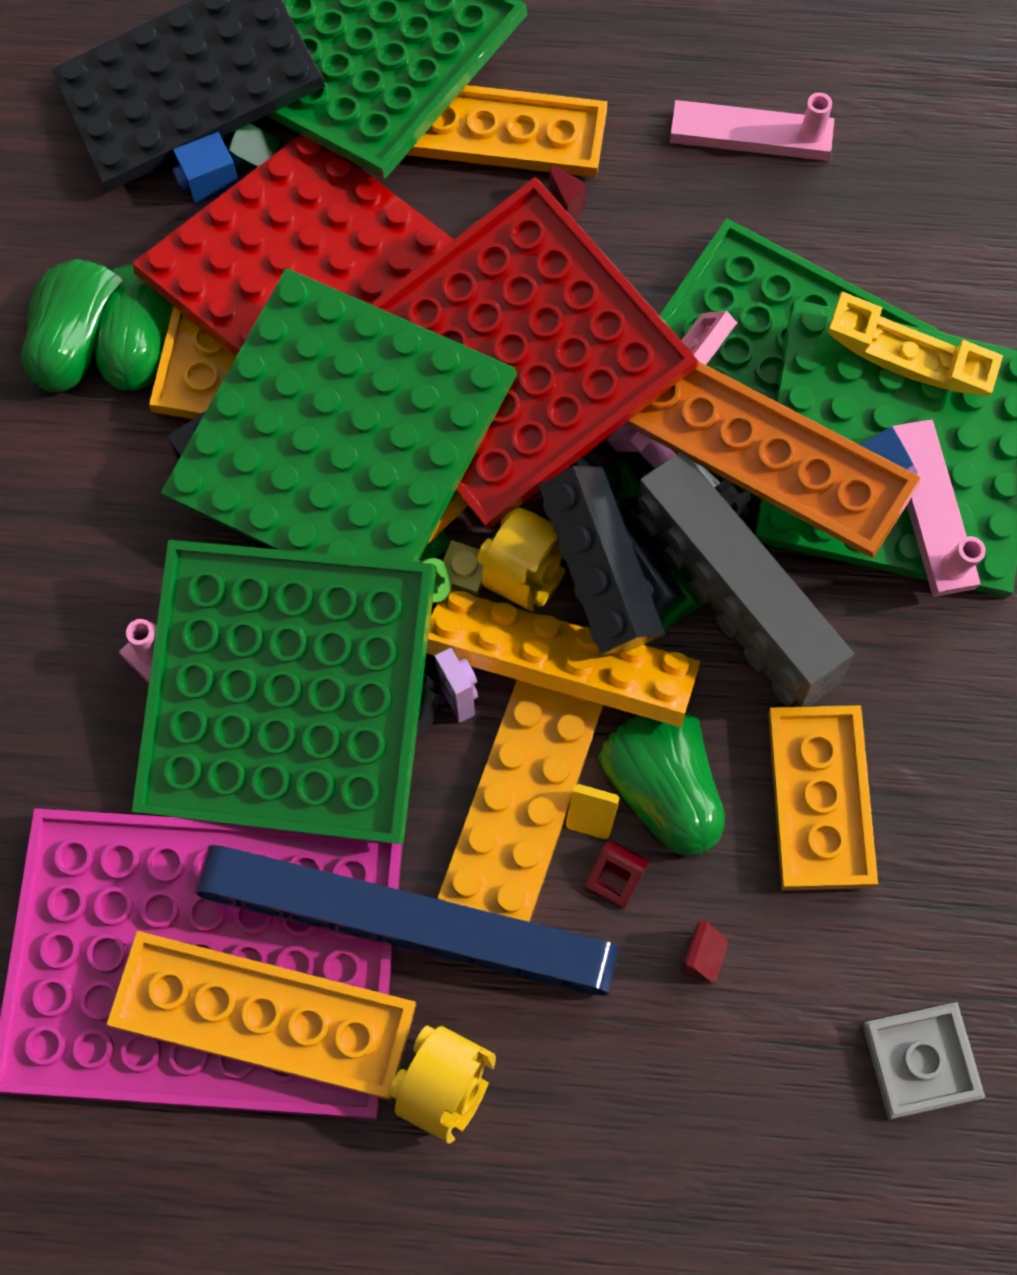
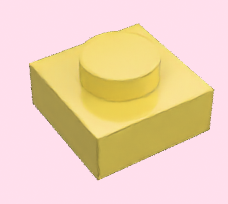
(464, 568)

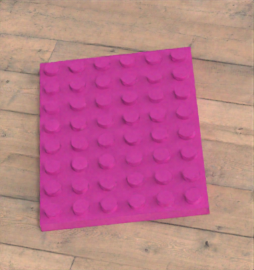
(79, 907)

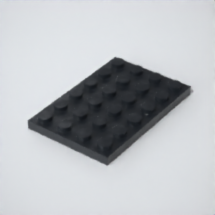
(182, 80)

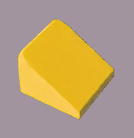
(592, 811)

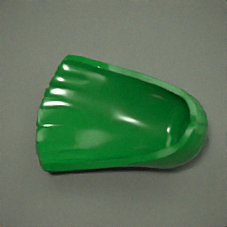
(64, 323)
(131, 333)
(666, 781)

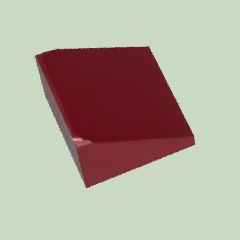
(567, 191)
(616, 873)
(705, 953)

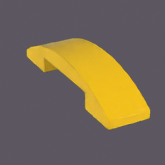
(910, 352)

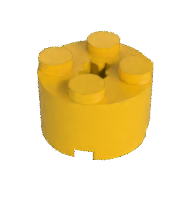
(522, 559)
(442, 1082)

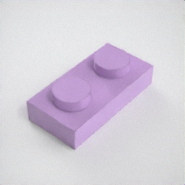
(457, 683)

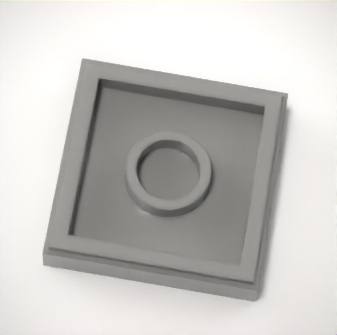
(923, 1061)

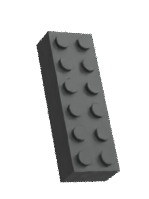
(741, 583)

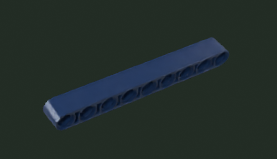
(406, 920)

